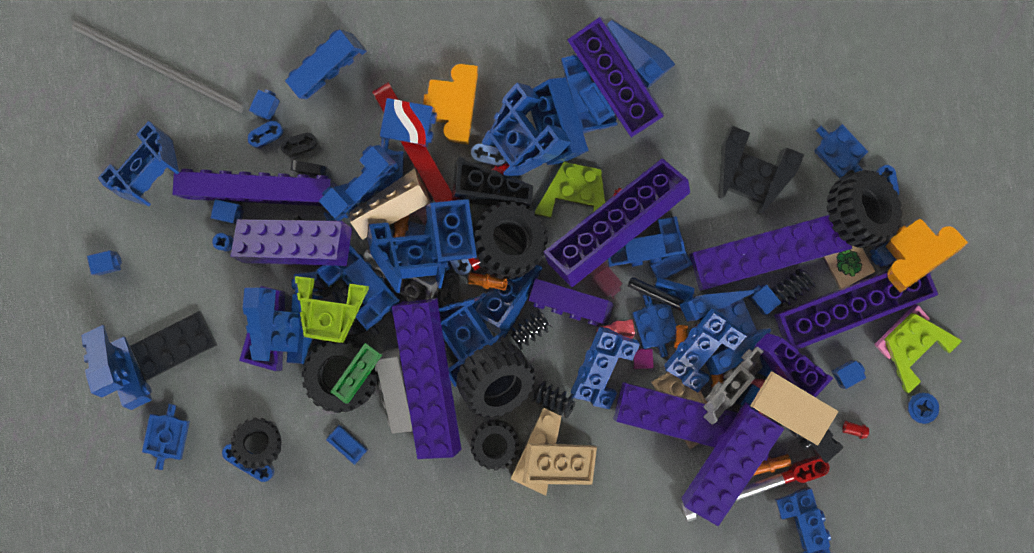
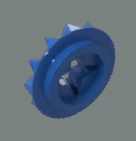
(926, 416)

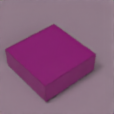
(643, 359)

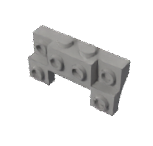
(735, 383)

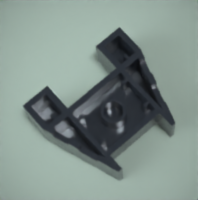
(751, 175)

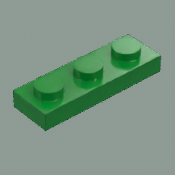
(356, 373)

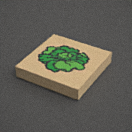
(849, 266)

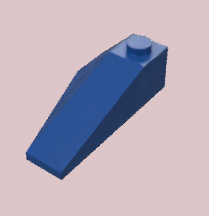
(646, 57)
(501, 308)

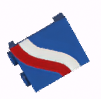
(408, 122)

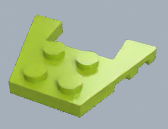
(573, 184)
(328, 319)
(911, 341)

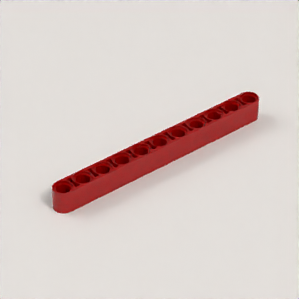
(422, 161)

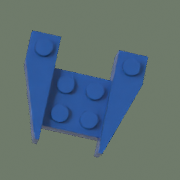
(518, 138)
(142, 166)
(377, 171)
(404, 255)
(734, 309)
(274, 329)
(464, 331)
(114, 369)

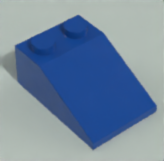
(451, 230)

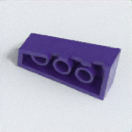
(572, 302)
(276, 357)
(792, 365)

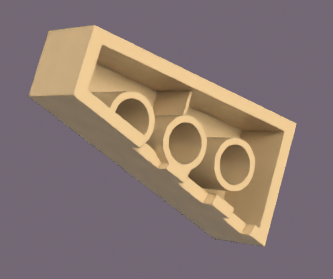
(391, 204)
(544, 431)

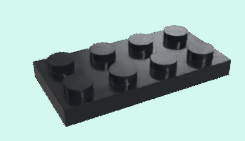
(173, 345)

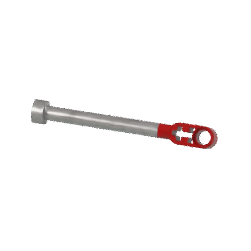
(777, 480)

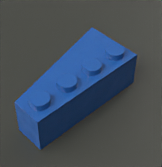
(324, 63)

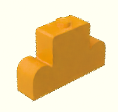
(454, 102)
(920, 252)

